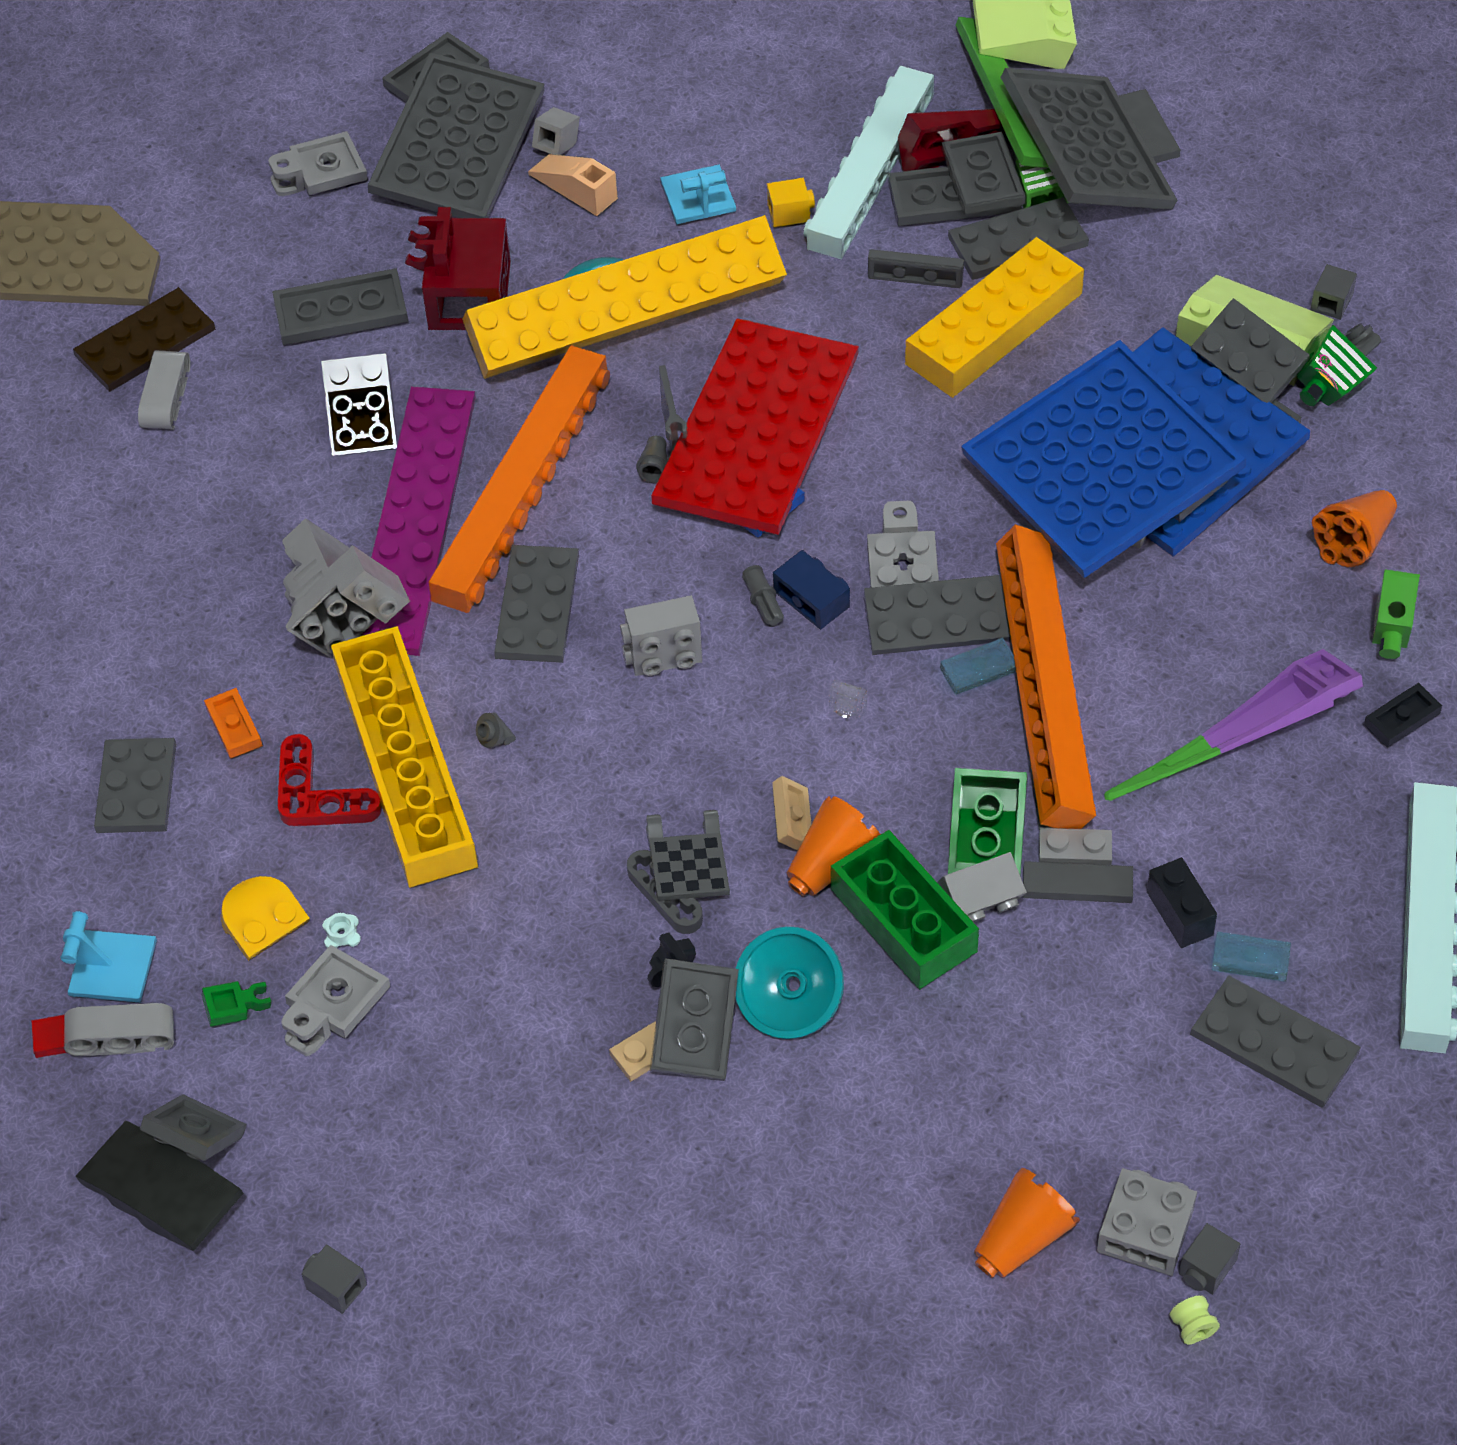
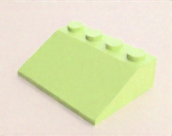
(1026, 30)
(1289, 319)

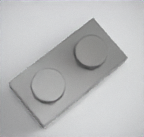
(1075, 846)

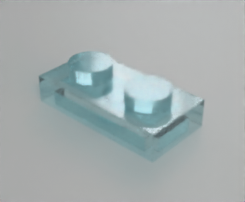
(978, 666)
(1251, 956)

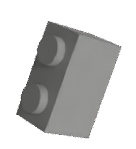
(985, 886)

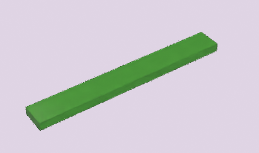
(990, 71)

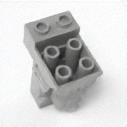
(335, 589)

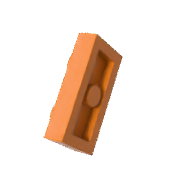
(233, 723)

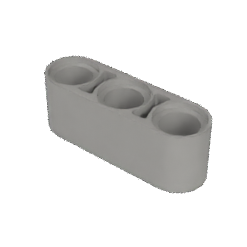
(162, 389)
(118, 1029)

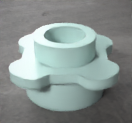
(341, 922)

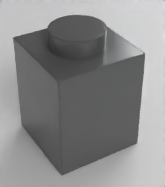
(1333, 291)
(1209, 1259)
(333, 1278)

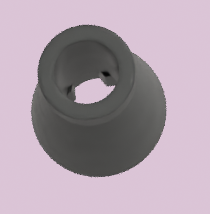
(652, 459)

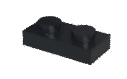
(1403, 715)

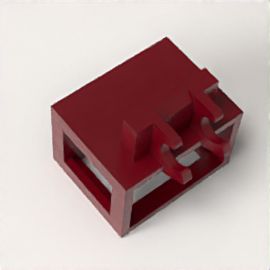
(460, 261)

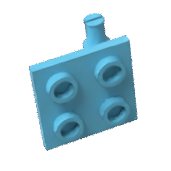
(698, 194)
(106, 962)

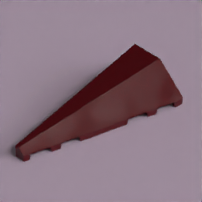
(923, 134)

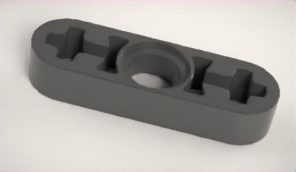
(666, 908)

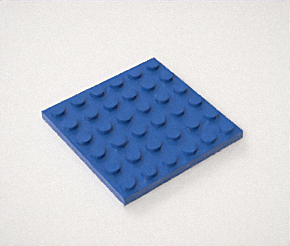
(1249, 425)
(1103, 458)

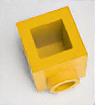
(789, 202)

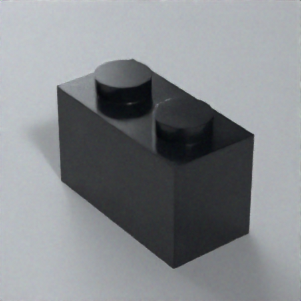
(1181, 902)

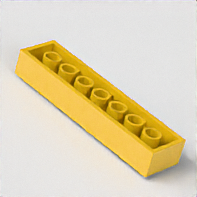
(404, 757)

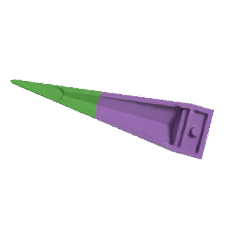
(1293, 695)

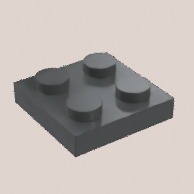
(192, 1127)

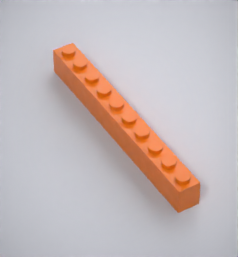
(519, 480)
(1045, 680)

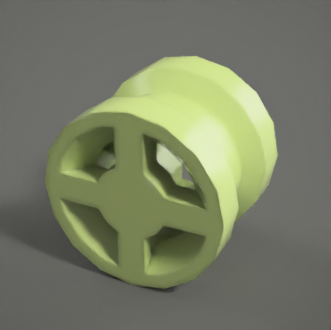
(1194, 1319)

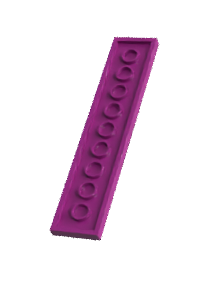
(421, 501)

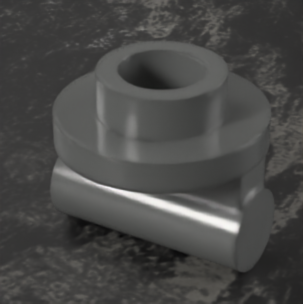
(1363, 338)
(493, 731)

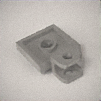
(307, 166)
(901, 542)
(317, 1011)

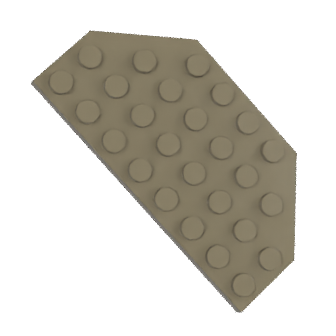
(73, 255)

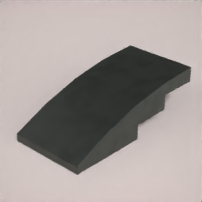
(159, 1186)

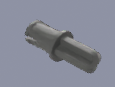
(762, 595)

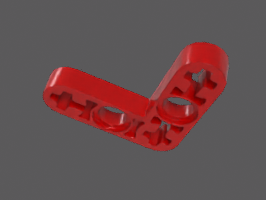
(311, 801)

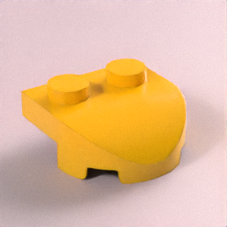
(260, 914)

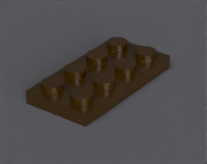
(129, 345)

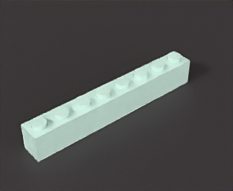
(868, 164)
(1430, 921)

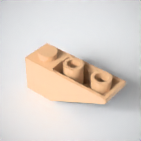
(579, 180)

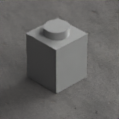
(555, 131)

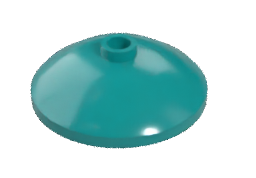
(765, 978)

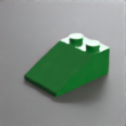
(987, 816)

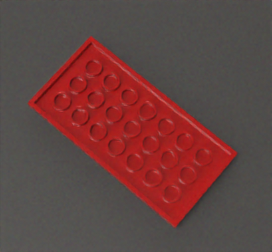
(756, 426)

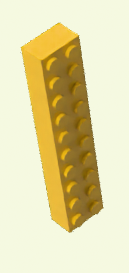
(623, 296)

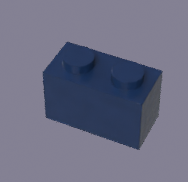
(811, 589)

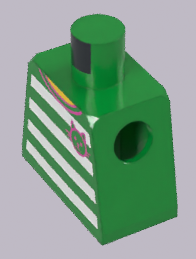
(1333, 368)

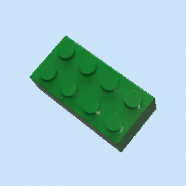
(904, 909)

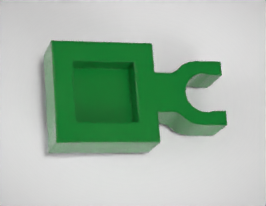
(230, 1004)

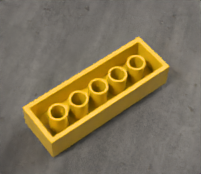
(994, 317)

